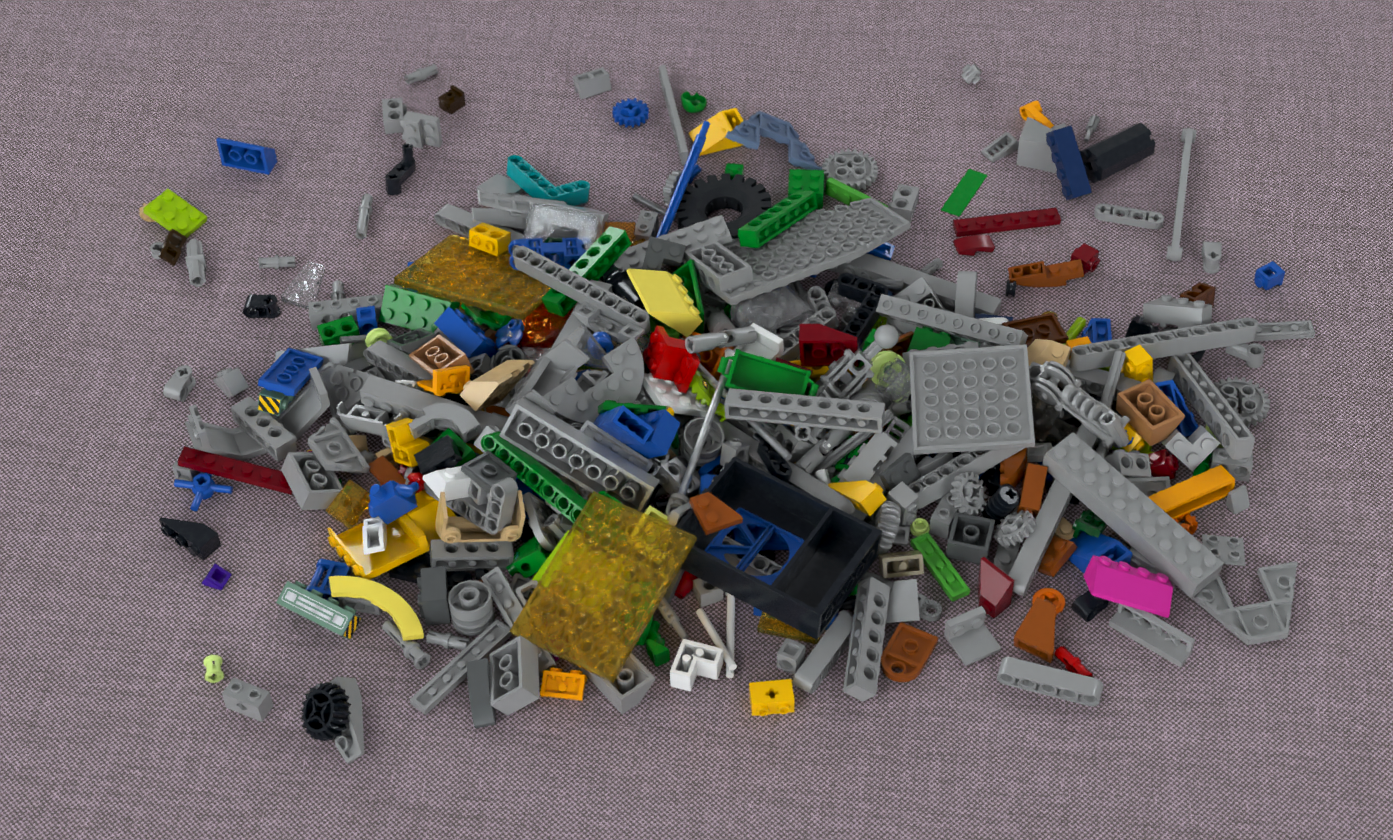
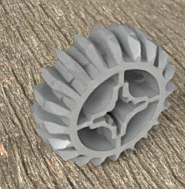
(886, 519)

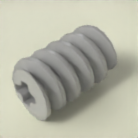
(718, 322)

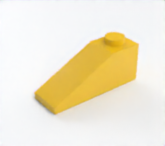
(863, 494)

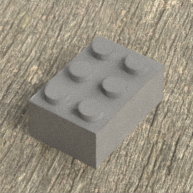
(309, 481)
(514, 675)

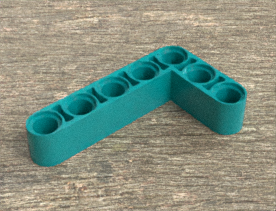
(539, 187)

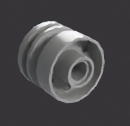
(471, 607)

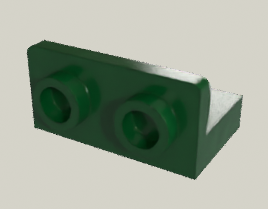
(1089, 523)

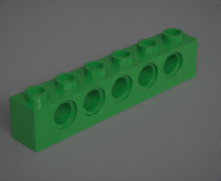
(777, 219)
(590, 266)

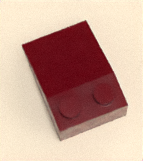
(823, 345)

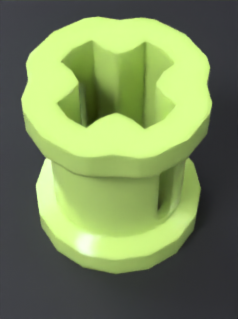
(213, 668)

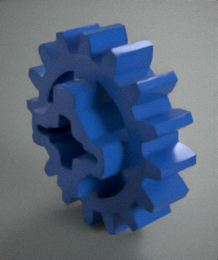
(630, 112)

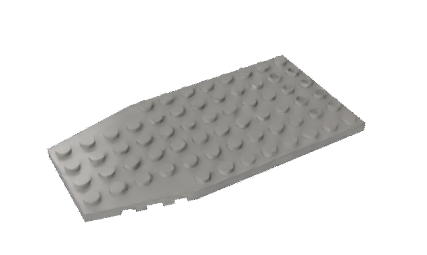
(800, 251)

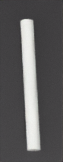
(716, 638)

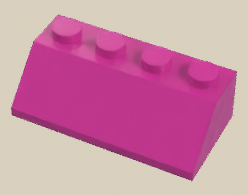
(1129, 585)

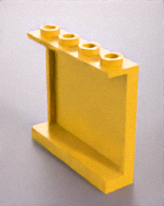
(403, 544)

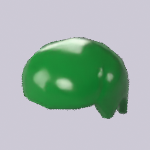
(693, 103)

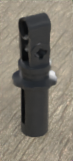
(622, 285)

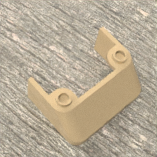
(462, 530)

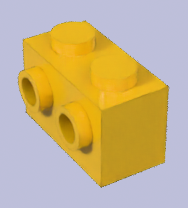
(1138, 364)

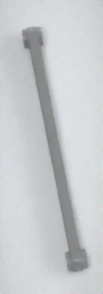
(1174, 252)

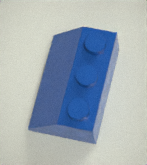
(246, 156)

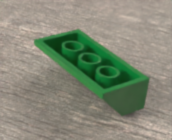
(689, 278)

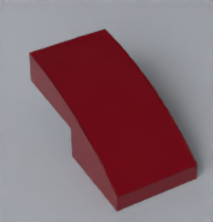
(971, 244)

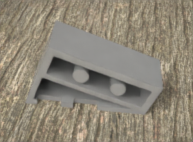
(869, 460)

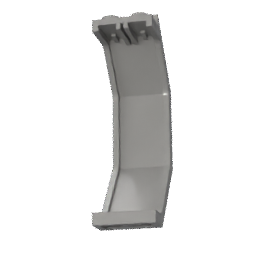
(239, 445)

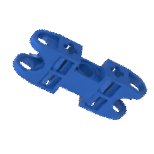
(564, 252)

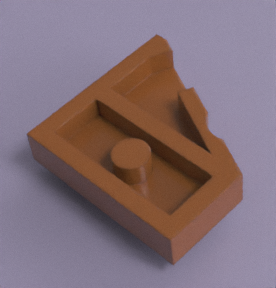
(713, 513)
(1056, 555)

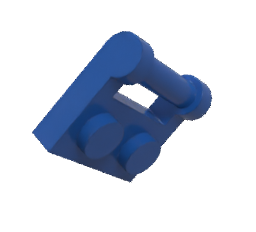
(334, 569)

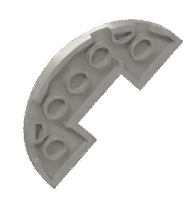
(621, 386)

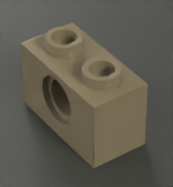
(901, 564)

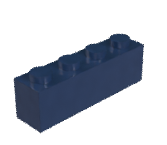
(1068, 162)

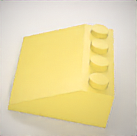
(666, 299)

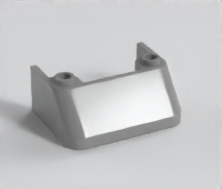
(548, 373)

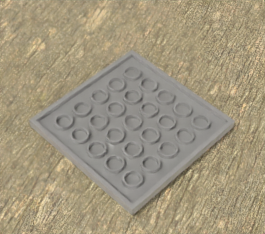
(971, 399)

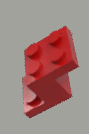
(670, 359)

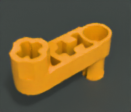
(1034, 111)

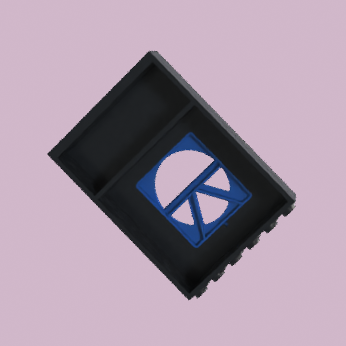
(824, 543)

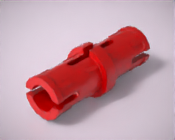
(1072, 663)

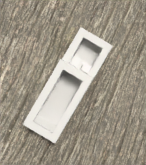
(374, 535)

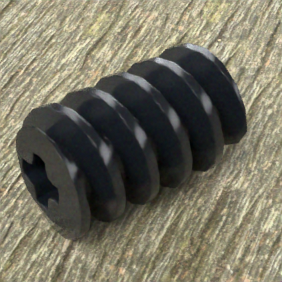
(1001, 503)

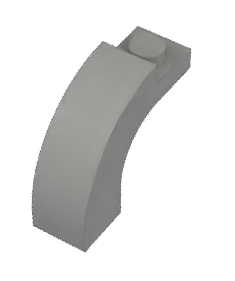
(446, 416)

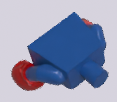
(395, 499)

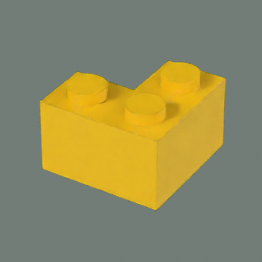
(403, 443)

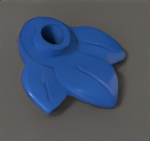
(510, 333)

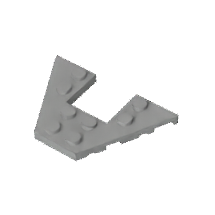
(1256, 621)

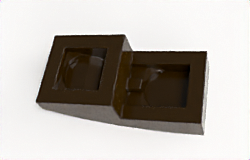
(172, 247)

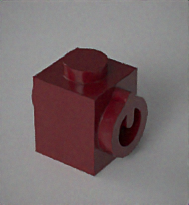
(1088, 257)
(1163, 464)

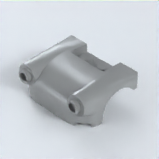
(366, 420)

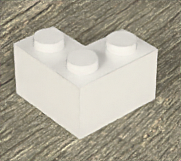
(695, 660)

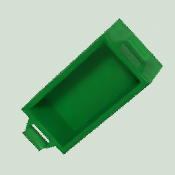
(765, 375)

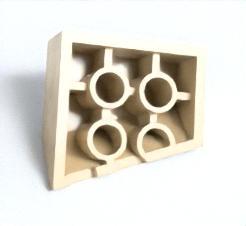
(1048, 350)
(495, 384)

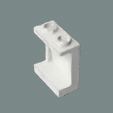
(766, 345)

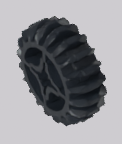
(325, 711)

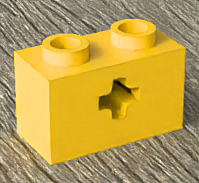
(771, 697)

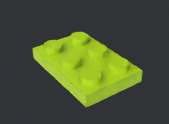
(175, 213)

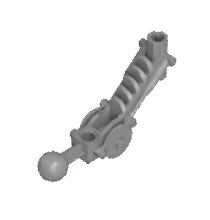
(884, 337)
(1090, 412)

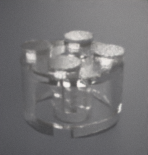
(894, 381)

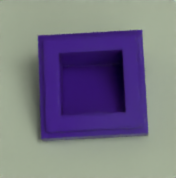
(216, 577)

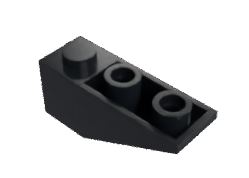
(194, 536)

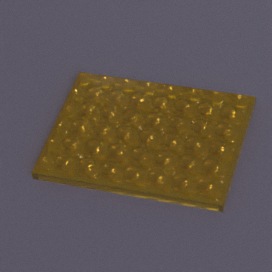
(474, 278)
(603, 586)

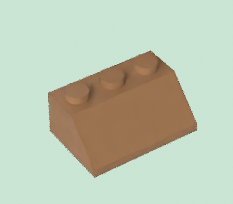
(439, 354)
(1149, 411)

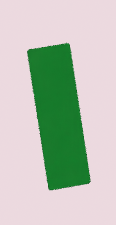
(964, 192)

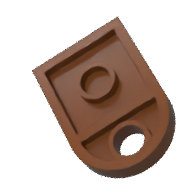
(907, 650)

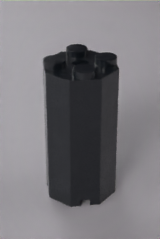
(1117, 152)

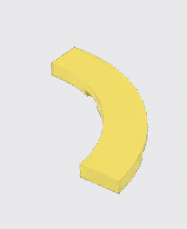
(383, 598)

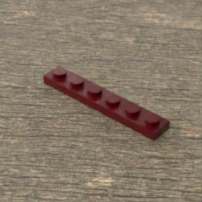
(1006, 222)
(234, 469)

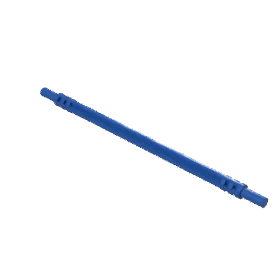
(683, 180)

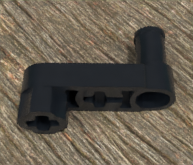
(401, 171)

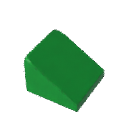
(658, 653)

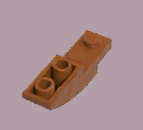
(1039, 275)
(1013, 468)

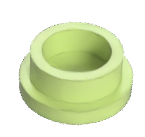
(919, 527)

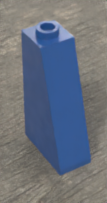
(624, 426)

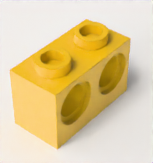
(489, 239)

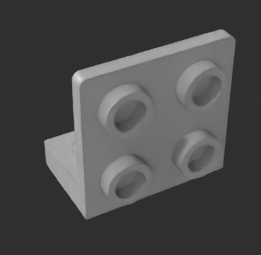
(970, 636)

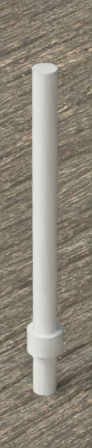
(730, 634)

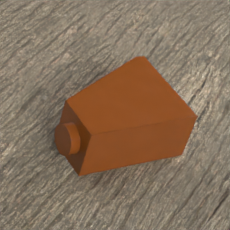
(1032, 488)
(1038, 630)

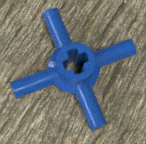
(203, 488)

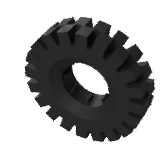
(720, 194)

